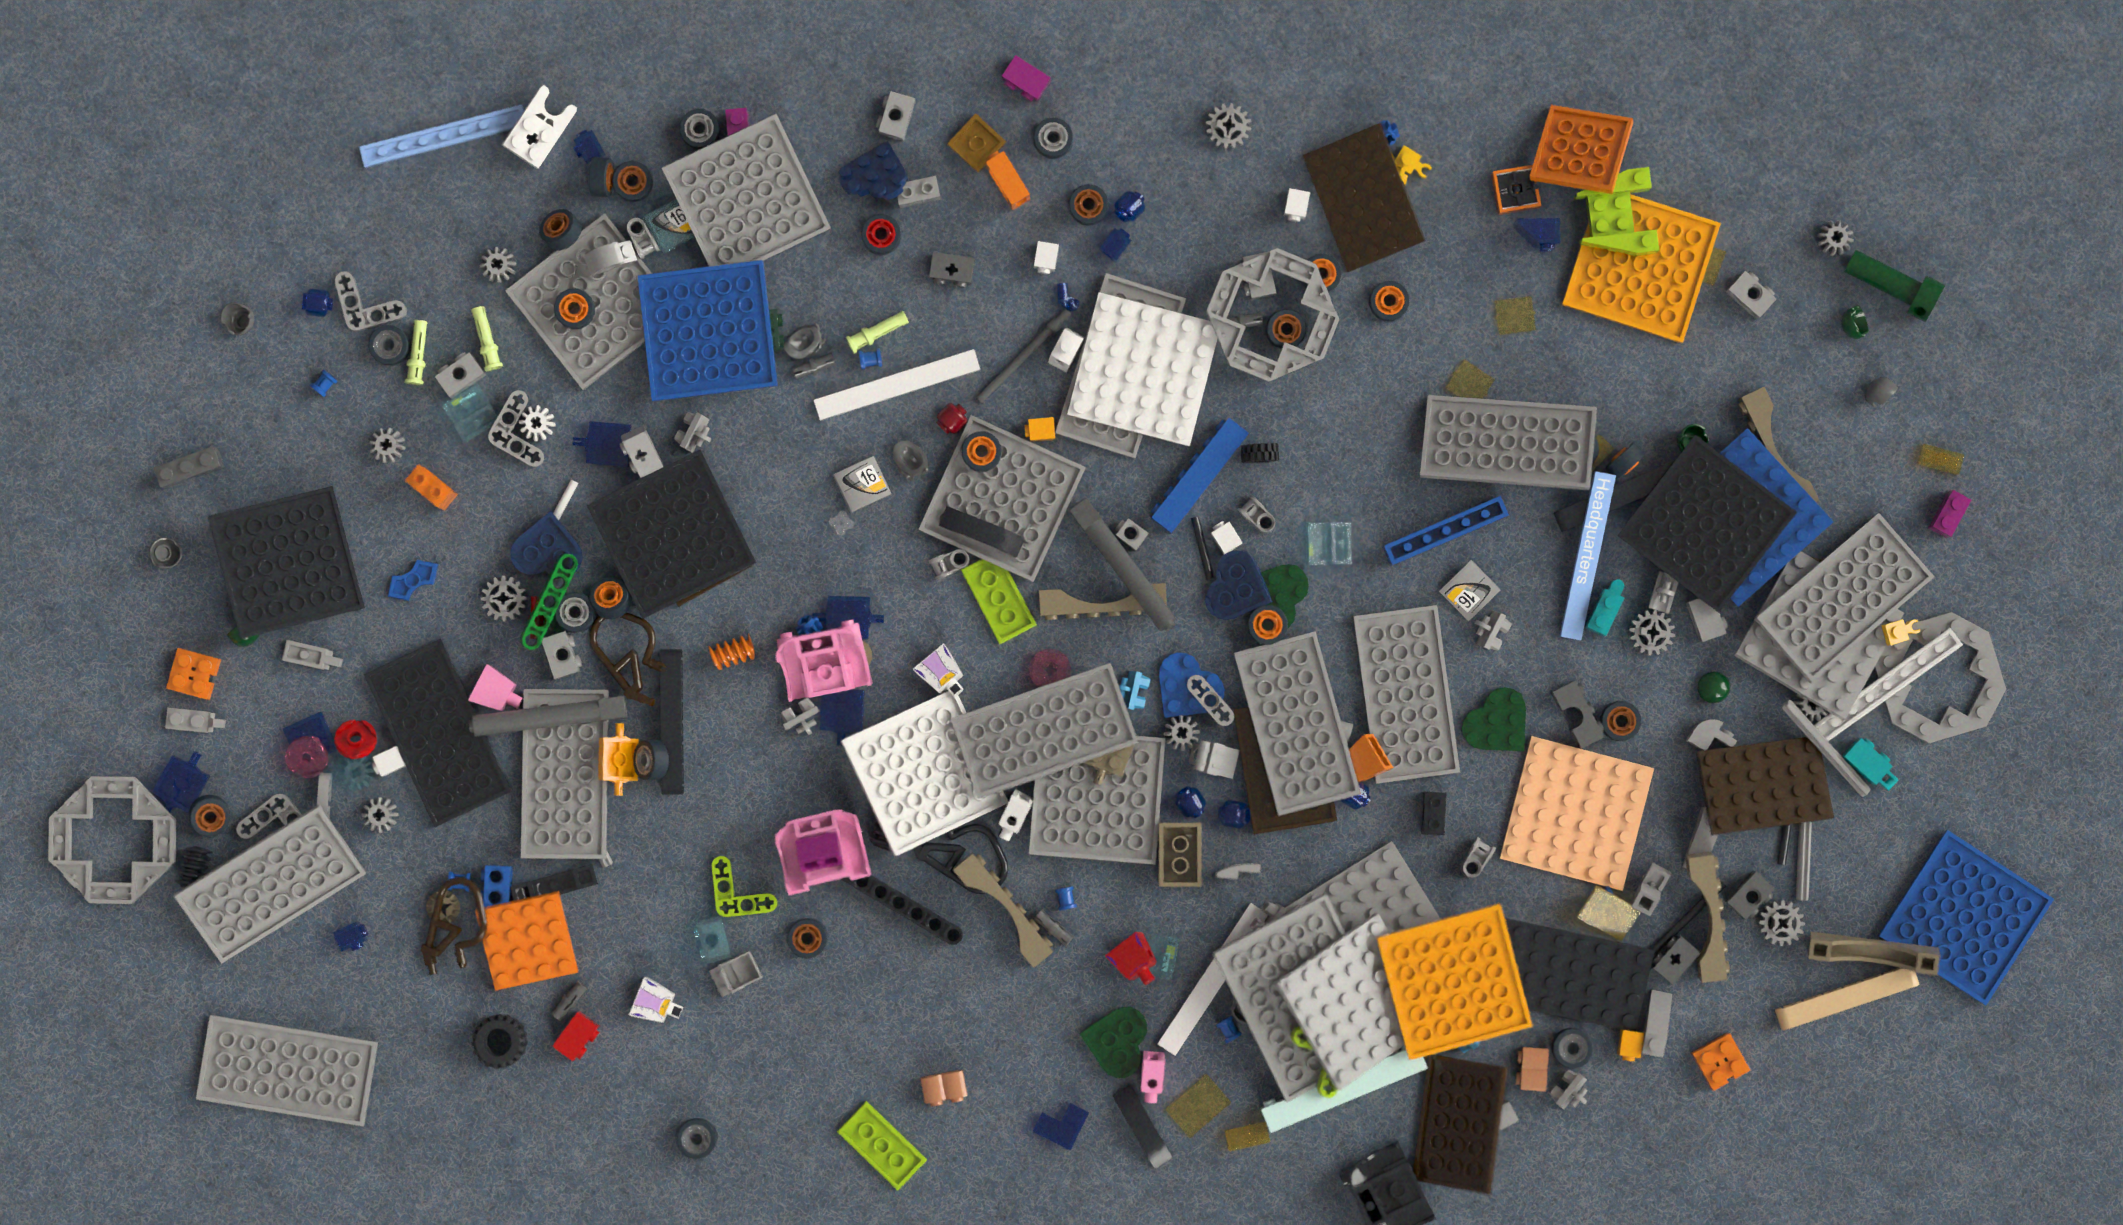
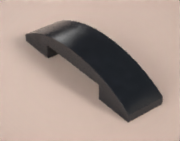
(981, 531)
(562, 882)
(1142, 1127)

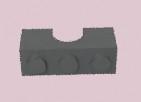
(189, 466)
(1588, 729)

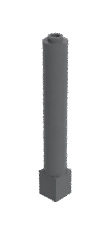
(1123, 565)
(549, 716)

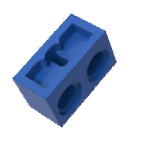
(501, 887)

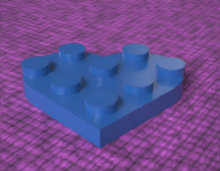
(1173, 683)

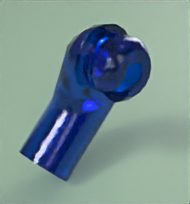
(1065, 299)

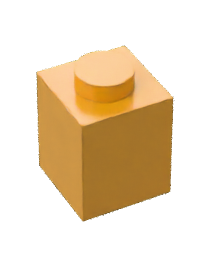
(1040, 429)
(1630, 1045)

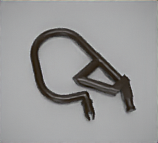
(630, 692)
(428, 949)

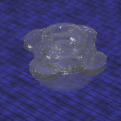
(835, 522)

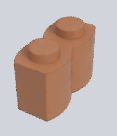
(1532, 1069)
(944, 1087)

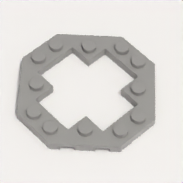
(1314, 297)
(1983, 664)
(144, 808)

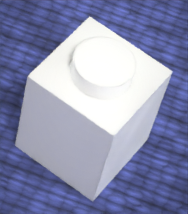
(1296, 204)
(1046, 257)
(1225, 537)
(388, 762)

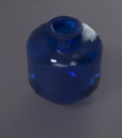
(1129, 206)
(317, 302)
(1358, 801)
(1190, 802)
(1234, 814)

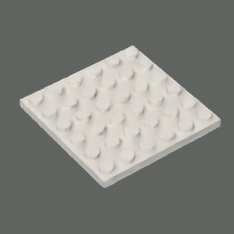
(1143, 369)
(917, 774)

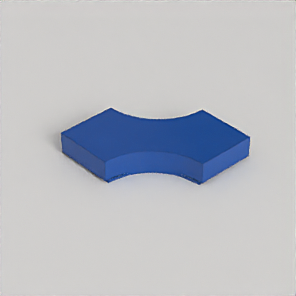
(404, 585)

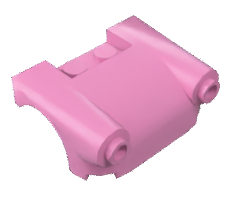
(823, 661)
(852, 847)

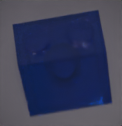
(1539, 232)

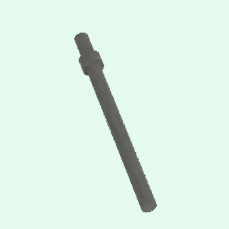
(1052, 326)

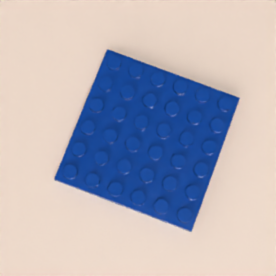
(707, 330)
(1805, 526)
(1969, 911)

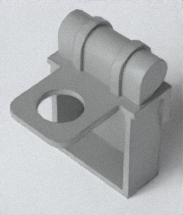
(1214, 759)
(735, 974)

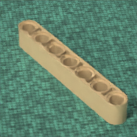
(1846, 998)

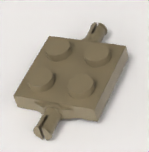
(1111, 763)

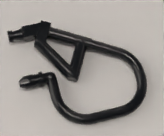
(958, 850)

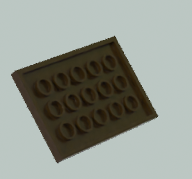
(1364, 197)
(1764, 785)
(1259, 793)
(1460, 1123)

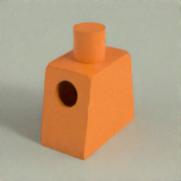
(1368, 758)

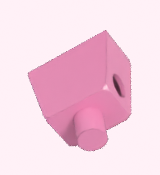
(495, 690)
(1152, 1068)

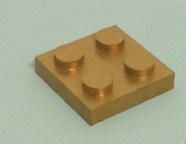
(976, 142)

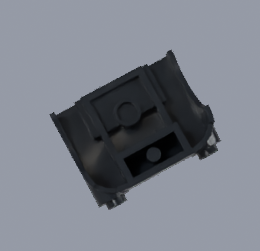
(1387, 1189)

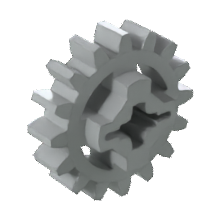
(1238, 127)
(503, 588)
(1651, 642)
(1788, 930)

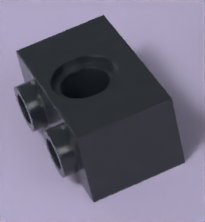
(1433, 813)

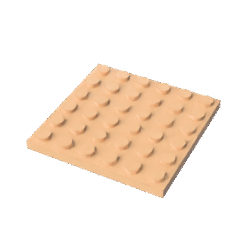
(1576, 813)

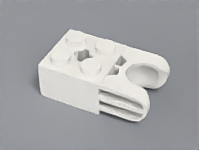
(541, 124)

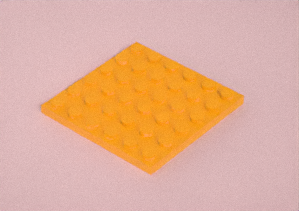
(1648, 290)
(1454, 981)

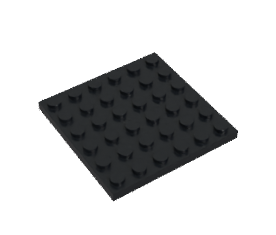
(1707, 524)
(671, 534)
(286, 562)

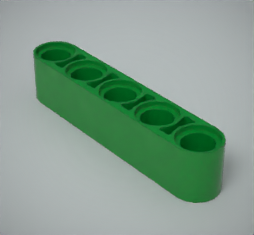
(548, 590)

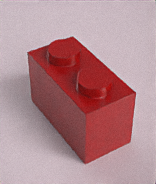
(576, 1036)

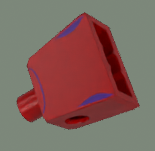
(1134, 958)

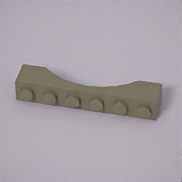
(1758, 410)
(1059, 603)
(975, 875)
(1846, 948)
(1711, 960)

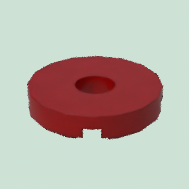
(358, 749)

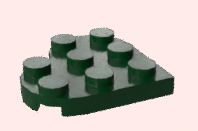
(1286, 587)
(1499, 722)
(1116, 1041)

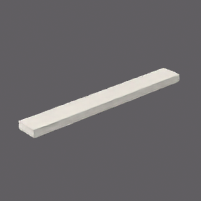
(897, 384)
(1892, 682)
(1205, 989)

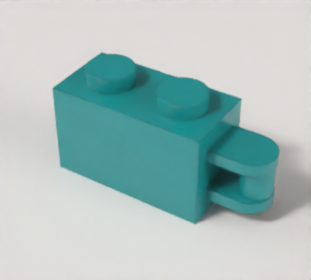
(1606, 608)
(1870, 763)

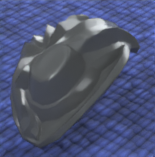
(804, 341)
(910, 459)

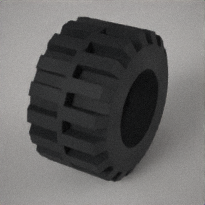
(517, 1035)

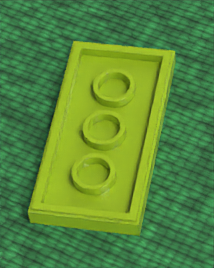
(999, 600)
(882, 1145)

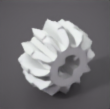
(544, 421)

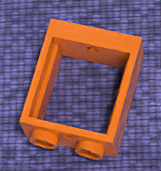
(1007, 179)
(431, 487)

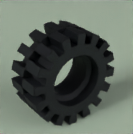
(1260, 453)

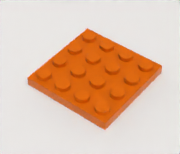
(1581, 149)
(528, 941)

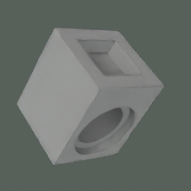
(1134, 543)

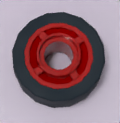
(878, 222)

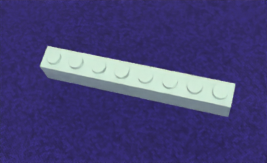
(1391, 1069)

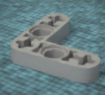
(364, 314)
(507, 429)
(282, 814)

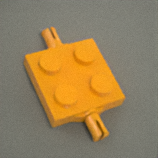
(617, 759)

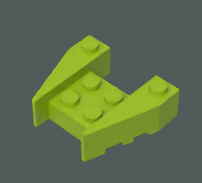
(1612, 217)

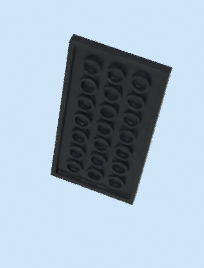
(431, 729)
(1580, 974)

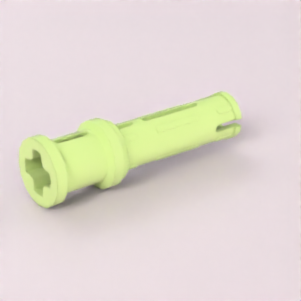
(867, 336)
(488, 347)
(416, 363)

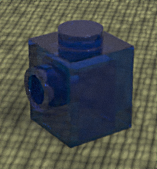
(588, 146)
(351, 936)

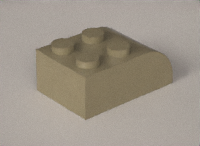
(1179, 855)

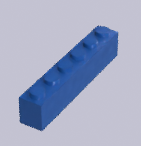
(1199, 476)
(1445, 531)

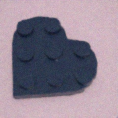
(875, 174)
(542, 545)
(1237, 587)

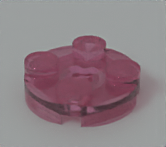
(1043, 659)
(314, 748)

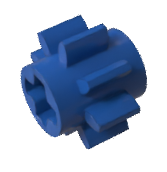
(1391, 131)
(808, 625)

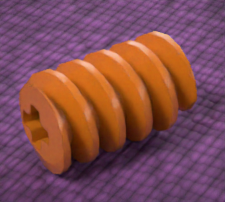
(732, 652)

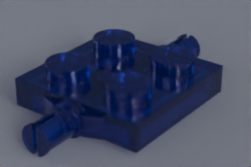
(603, 444)
(849, 608)
(842, 712)
(181, 783)

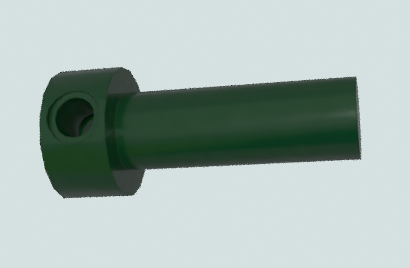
(1917, 294)

